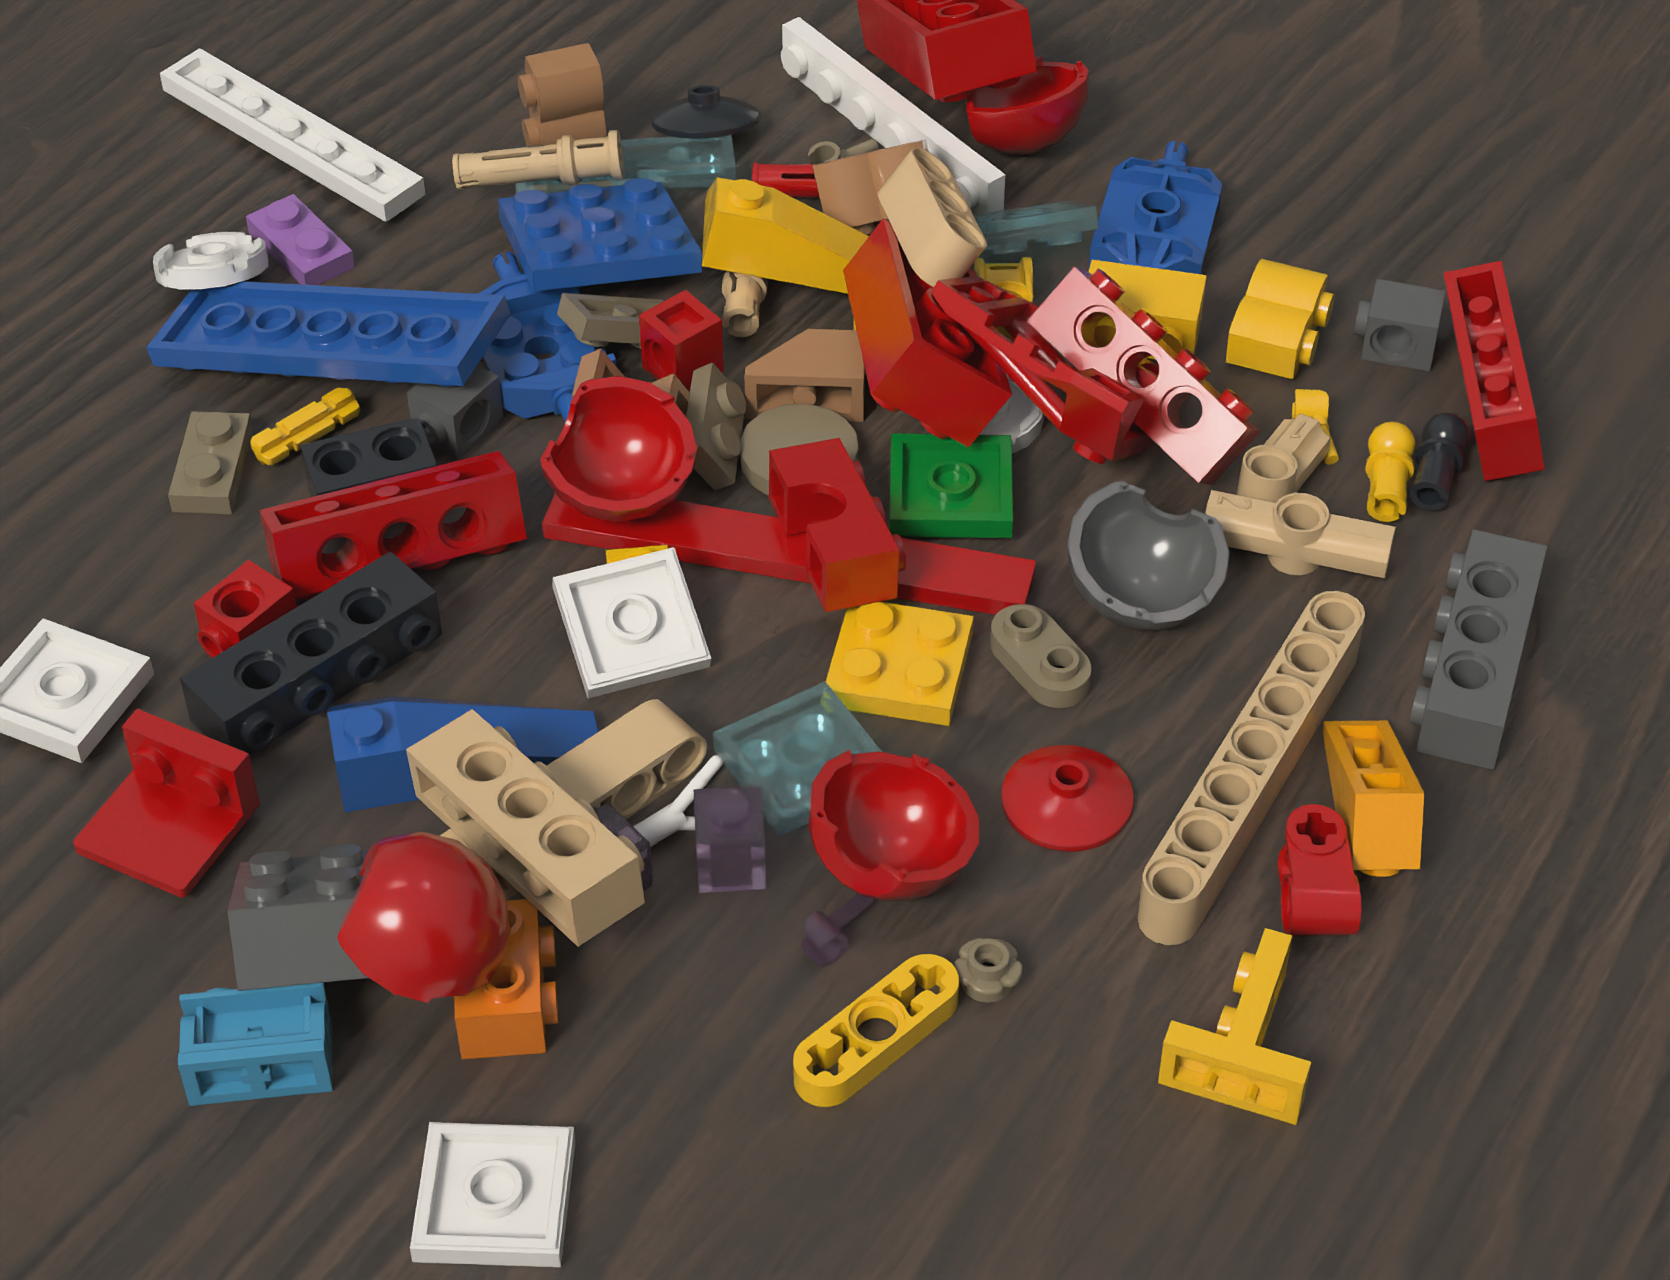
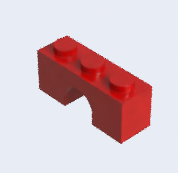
(847, 544)

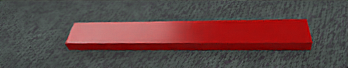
(761, 547)

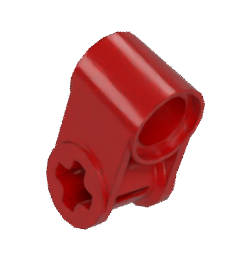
(1317, 875)

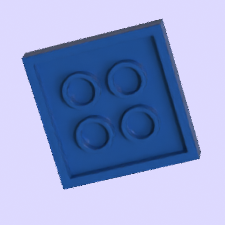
(598, 235)

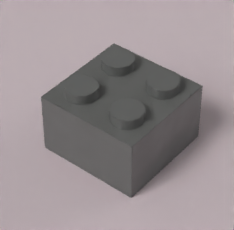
(289, 917)

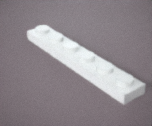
(885, 112)
(293, 134)

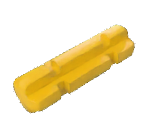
(305, 426)

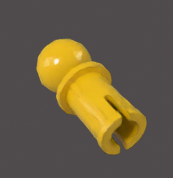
(1389, 470)

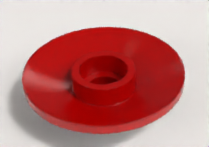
(1067, 798)

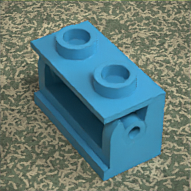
(255, 1043)

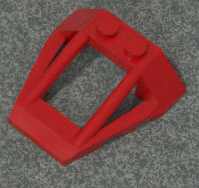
(1096, 407)

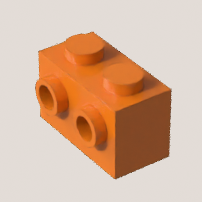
(516, 1003)

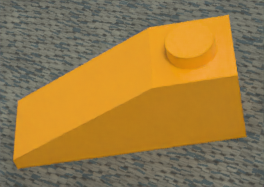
(1375, 796)

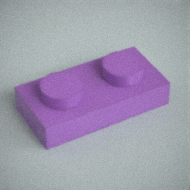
(300, 241)

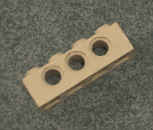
(527, 826)

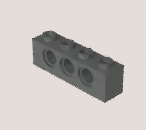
(1480, 650)

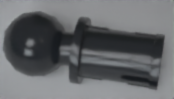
(1438, 460)

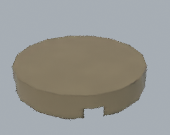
(789, 427)

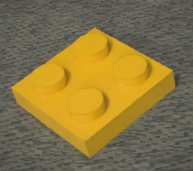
(900, 661)

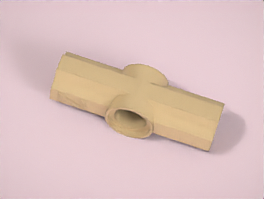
(1302, 534)

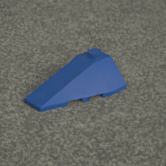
(374, 736)

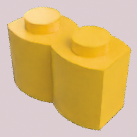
(1279, 319)

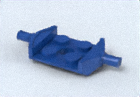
(1158, 240)
(528, 383)

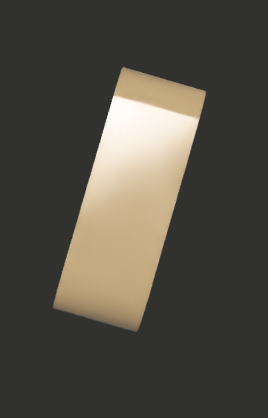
(931, 218)

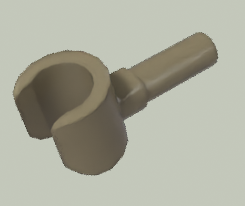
(830, 151)

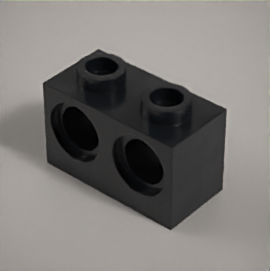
(366, 456)

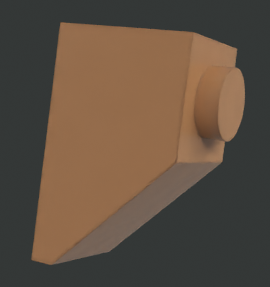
(811, 369)

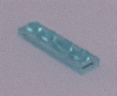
(665, 159)

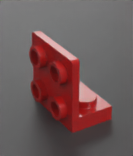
(173, 807)

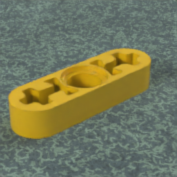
(868, 1057)

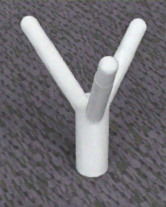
(672, 817)

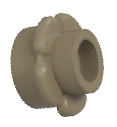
(985, 982)

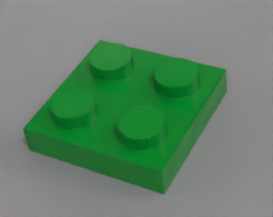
(951, 487)

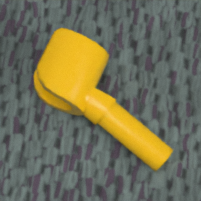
(1315, 405)

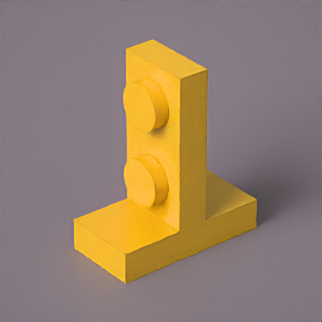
(1232, 1062)

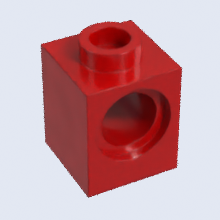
(680, 338)
(240, 607)

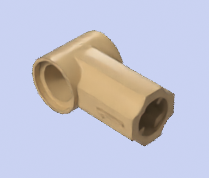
(1283, 460)

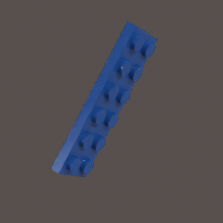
(331, 332)

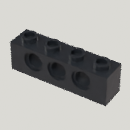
(313, 655)

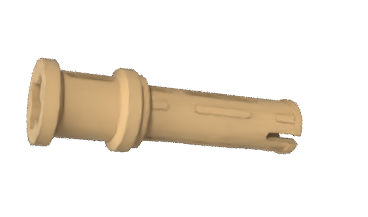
(564, 161)

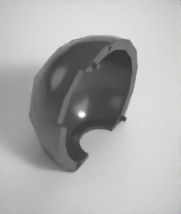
(1142, 562)

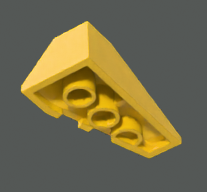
(775, 236)

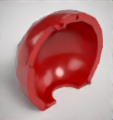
(1033, 111)
(620, 450)
(891, 824)
(426, 918)

